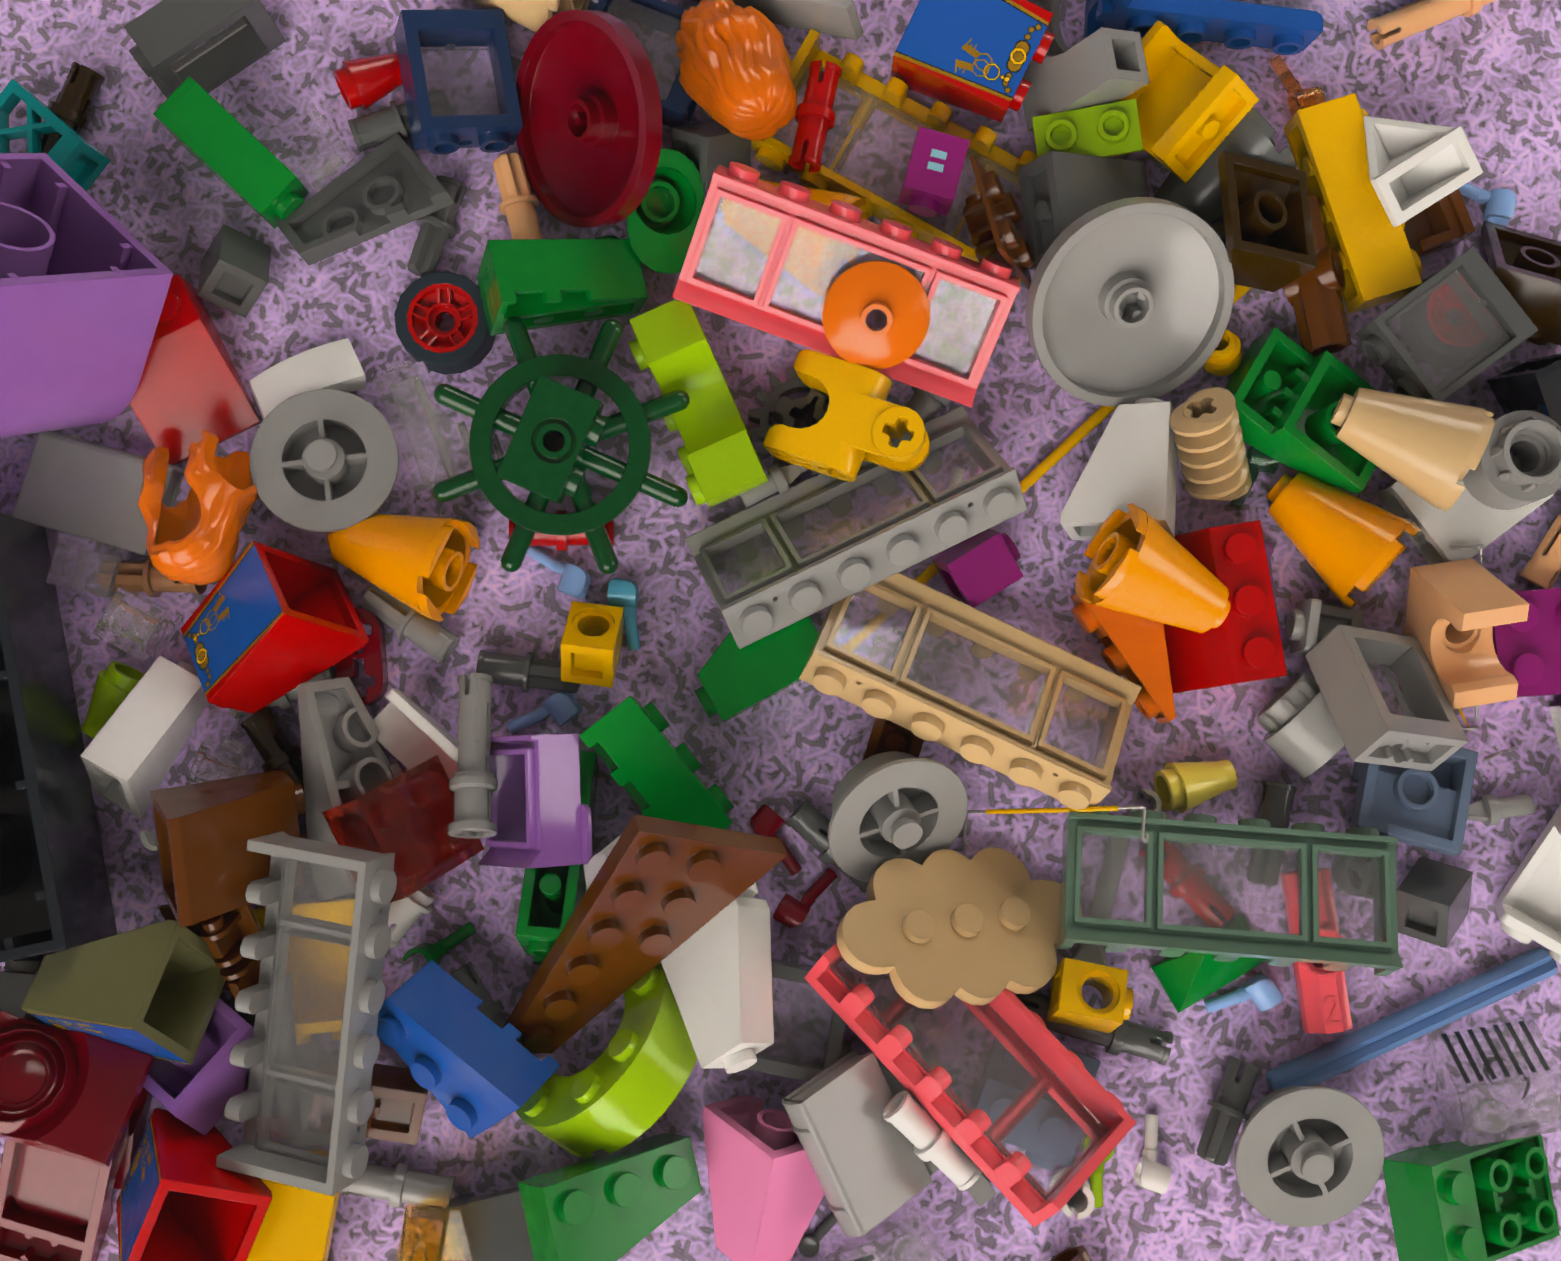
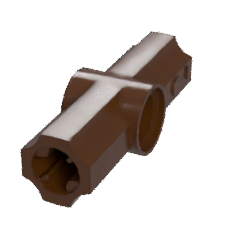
(1318, 294)

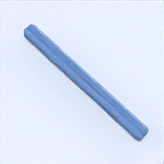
(1414, 1021)

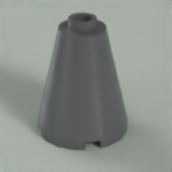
(1202, 192)

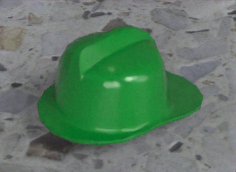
(668, 214)

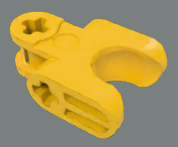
(855, 425)

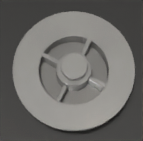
(324, 460)
(894, 810)
(1308, 1155)

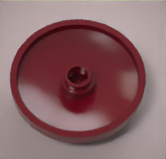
(588, 118)

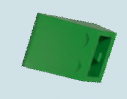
(1470, 1200)

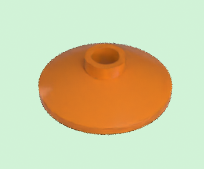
(872, 287)

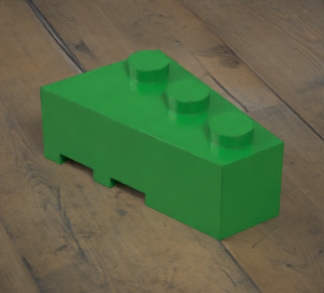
(559, 281)
(652, 769)
(608, 1201)

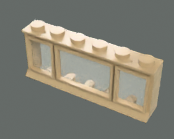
(975, 687)

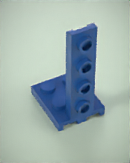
(1222, 21)

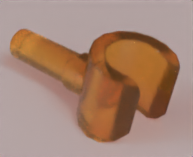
(1297, 97)

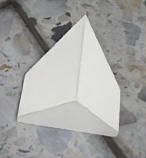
(1416, 164)

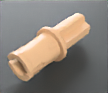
(516, 196)

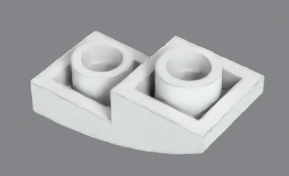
(321, 367)

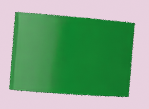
(1288, 406)

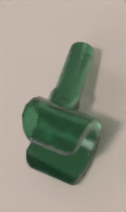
(1257, 463)

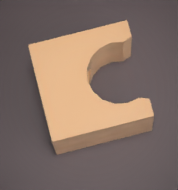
(1453, 618)

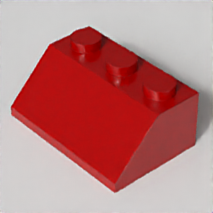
(1249, 639)

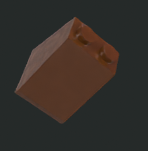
(205, 837)

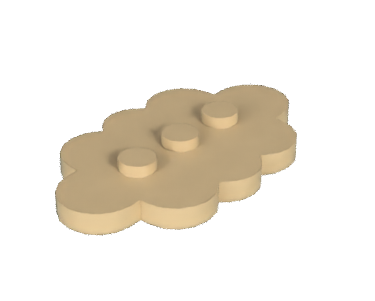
(955, 927)

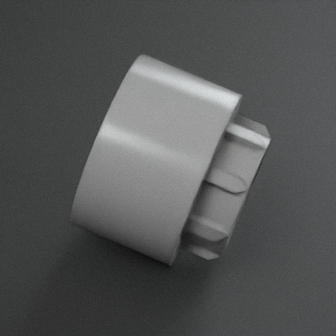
(1537, 444)
(1301, 726)

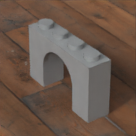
(1089, 74)

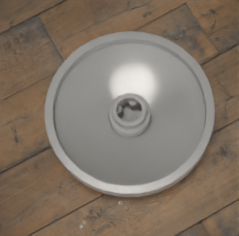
(1129, 301)

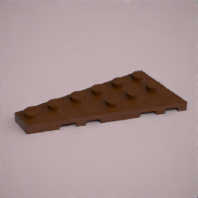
(640, 907)

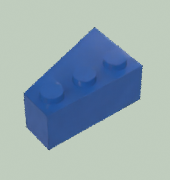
(459, 1051)

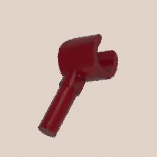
(767, 823)
(792, 911)

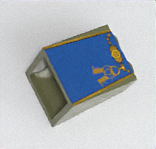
(134, 989)

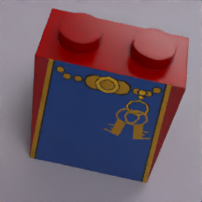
(973, 52)
(270, 628)
(183, 1204)

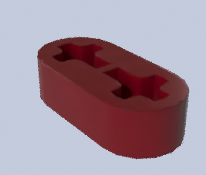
(374, 659)

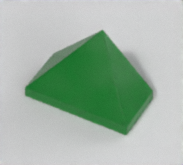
(1197, 976)

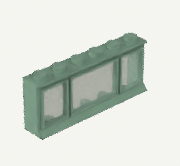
(1230, 890)

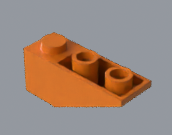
(1133, 649)

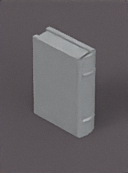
(88, 491)
(854, 1151)

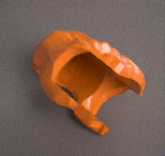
(736, 68)
(199, 534)

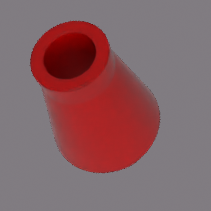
(368, 79)

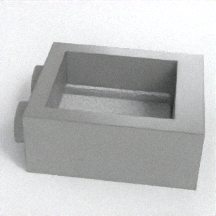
(1385, 698)

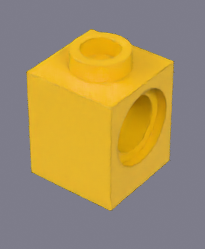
(591, 644)
(1067, 1002)

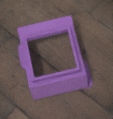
(538, 803)

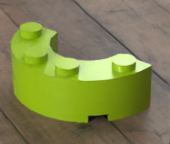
(716, 441)
(624, 1086)

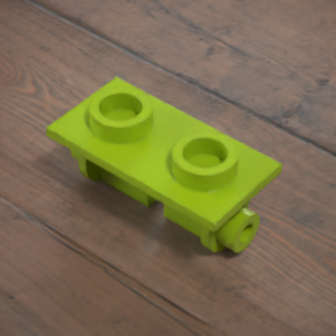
(1091, 131)

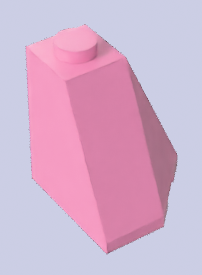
(757, 1180)

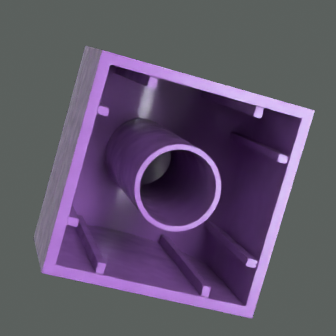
(72, 302)

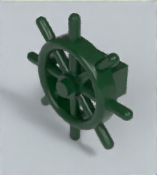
(553, 444)

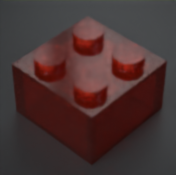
(408, 818)

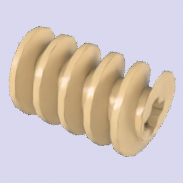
(1211, 446)

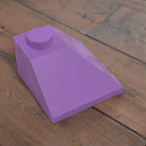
(201, 1090)

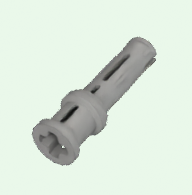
(473, 780)

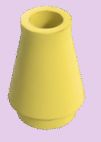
(1192, 783)

